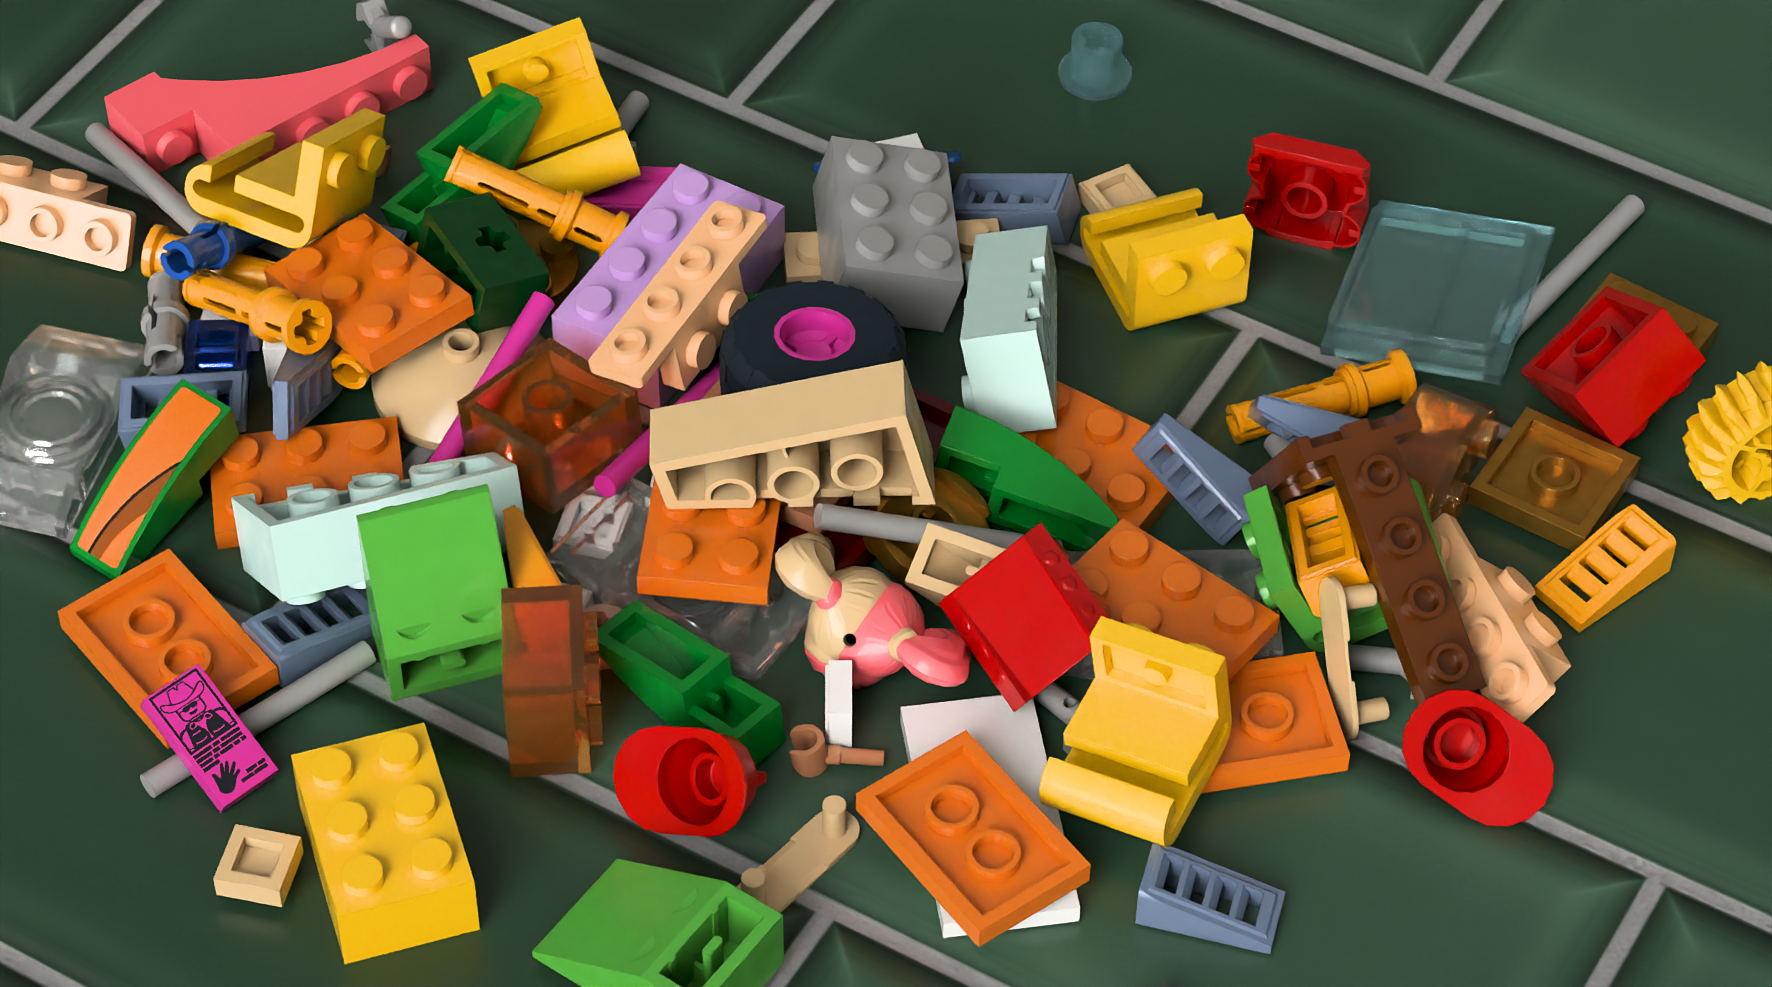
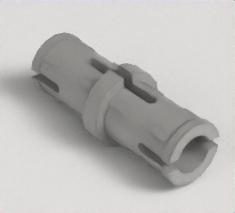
(164, 324)

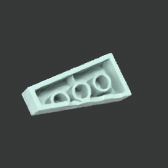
(1011, 329)
(313, 537)

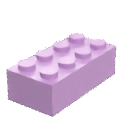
(643, 249)

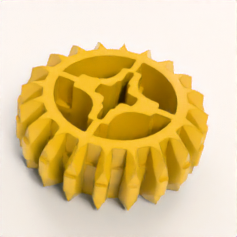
(1733, 438)

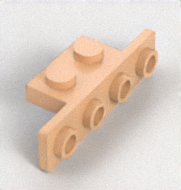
(63, 215)
(685, 305)
(1507, 632)

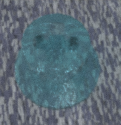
(1096, 63)

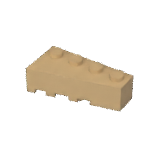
(795, 442)

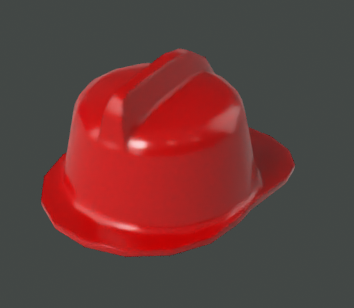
(1478, 757)
(685, 780)

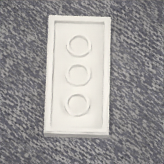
(1014, 744)

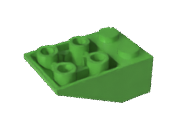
(434, 590)
(664, 931)

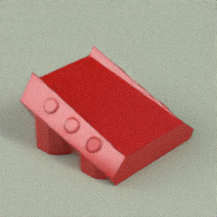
(1307, 191)
(1026, 616)

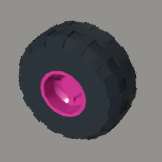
(806, 334)

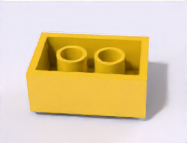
(385, 843)

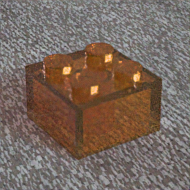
(551, 422)
(550, 680)

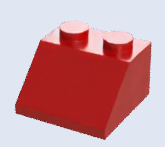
(1615, 365)

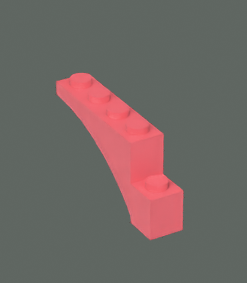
(180, 118)

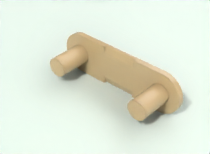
(1333, 606)
(804, 857)

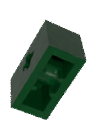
(485, 256)

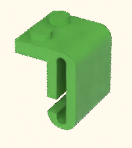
(1278, 584)

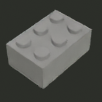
(890, 228)

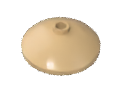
(432, 378)

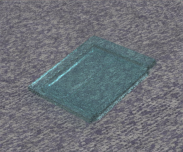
(1439, 289)

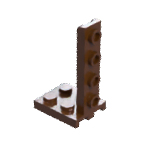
(1391, 540)

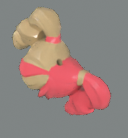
(874, 609)

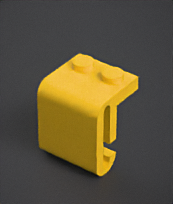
(578, 129)
(299, 188)
(1166, 259)
(1142, 733)

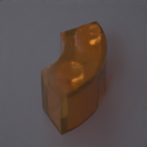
(1448, 446)

